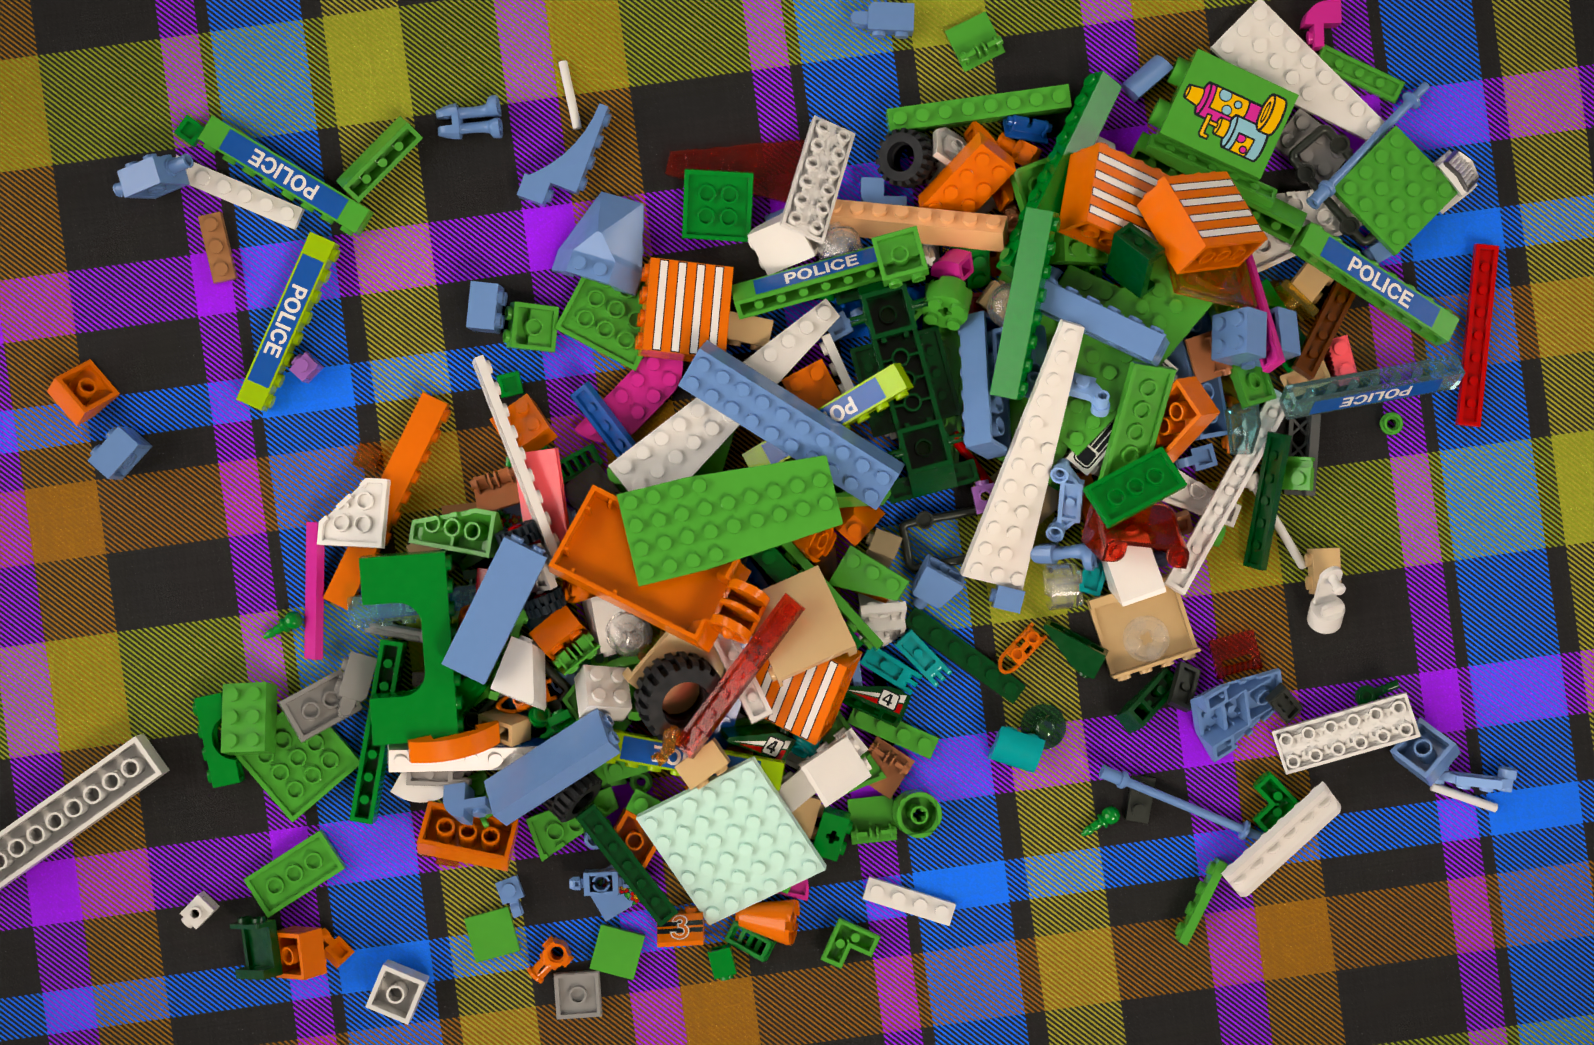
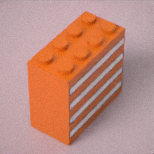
(1104, 195)
(1201, 221)
(682, 308)
(811, 699)

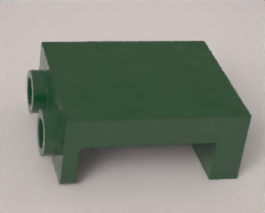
(1133, 259)
(260, 948)

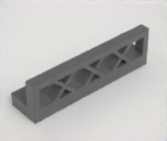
(1310, 445)

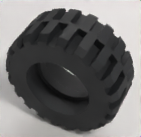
(661, 679)

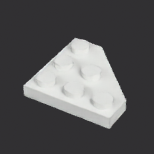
(359, 517)

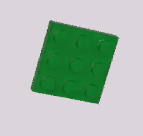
(717, 205)

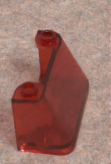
(1150, 528)

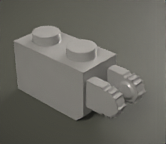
(355, 681)

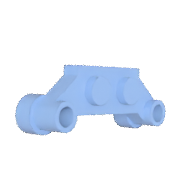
(1083, 388)
(1070, 499)
(1486, 783)

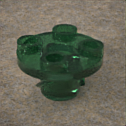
(1044, 722)

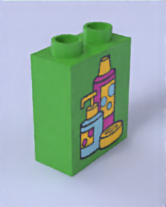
(1223, 113)

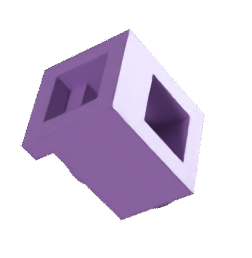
(305, 367)
(981, 486)

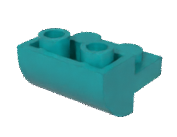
(1017, 749)

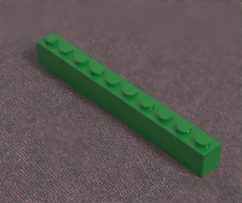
(1079, 132)

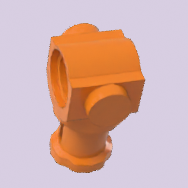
(1020, 150)
(549, 959)

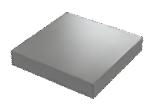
(578, 994)

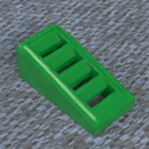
(591, 448)
(747, 947)

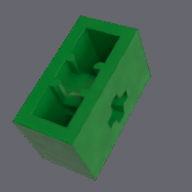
(834, 820)

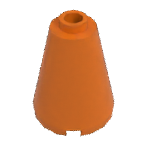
(816, 544)
(772, 919)

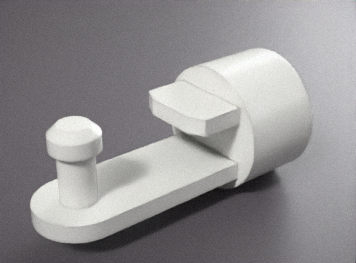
(1326, 608)

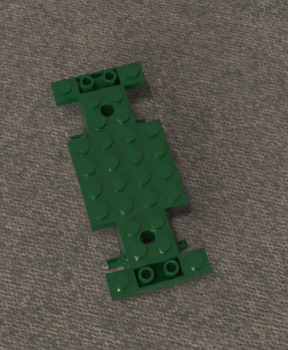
(929, 401)

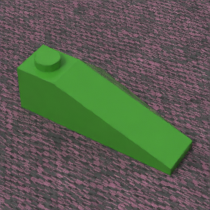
(461, 532)

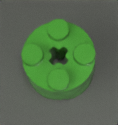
(947, 302)
(926, 821)

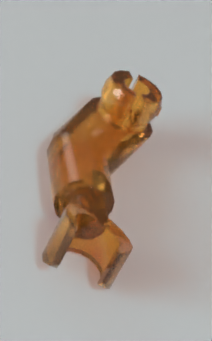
(668, 745)

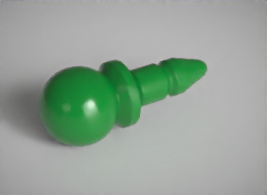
(291, 621)
(1109, 815)

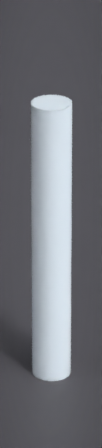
(570, 96)
(1470, 799)

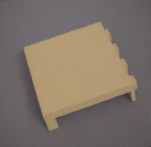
(1112, 618)
(817, 633)
(682, 695)

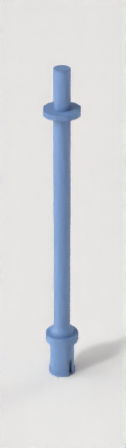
(1326, 188)
(1123, 780)

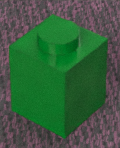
(722, 962)

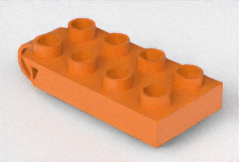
(689, 607)

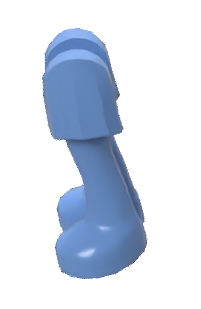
(457, 114)
(1051, 552)

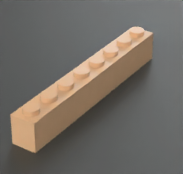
(933, 225)

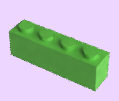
(379, 159)

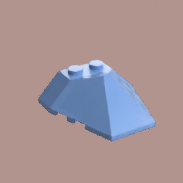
(606, 244)
(1232, 710)

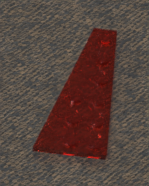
(771, 162)

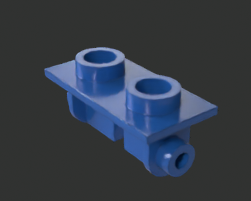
(1018, 128)

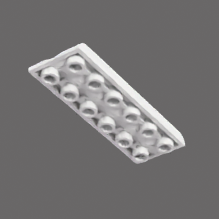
(817, 179)
(1346, 733)
(1282, 840)

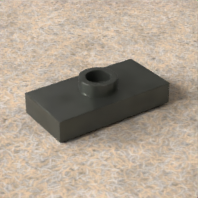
(1283, 703)

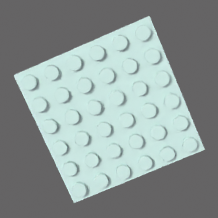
(731, 841)

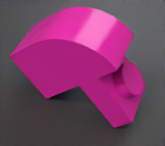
(1322, 15)
(954, 263)

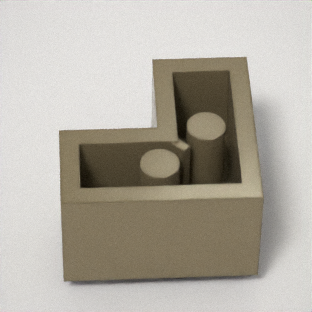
(882, 546)

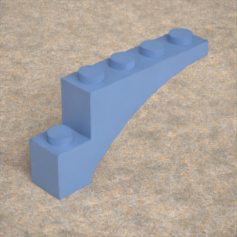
(571, 168)

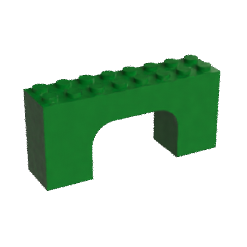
(425, 585)

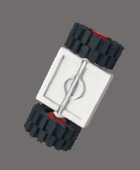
(548, 594)

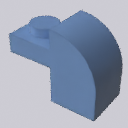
(873, 191)
(462, 805)

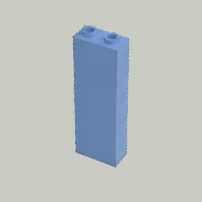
(495, 608)
(552, 766)

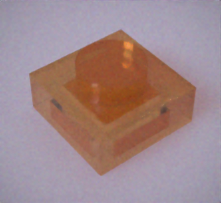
(367, 457)

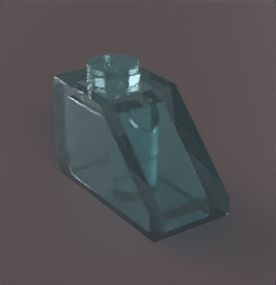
(1242, 428)

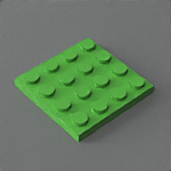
(1395, 190)
(603, 321)
(301, 771)

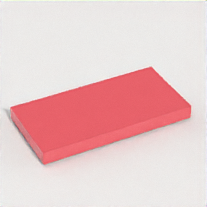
(549, 481)

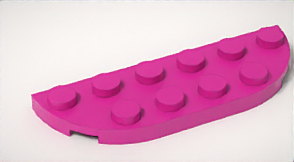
(639, 395)

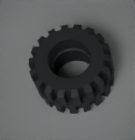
(890, 158)
(574, 798)

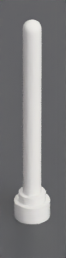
(1279, 527)

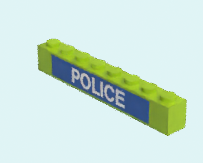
(288, 322)
(847, 409)
(638, 748)

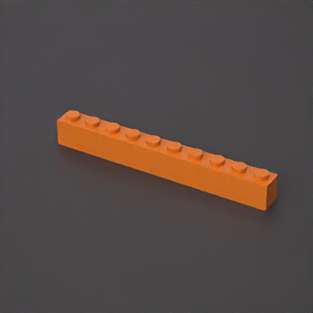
(403, 472)

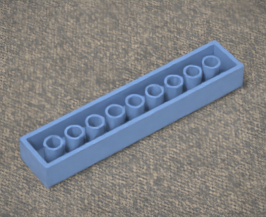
(790, 423)

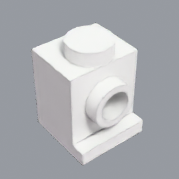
(206, 907)

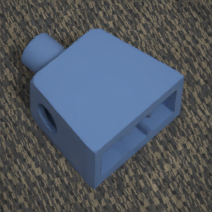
(935, 583)

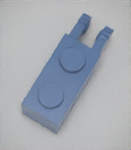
(886, 19)

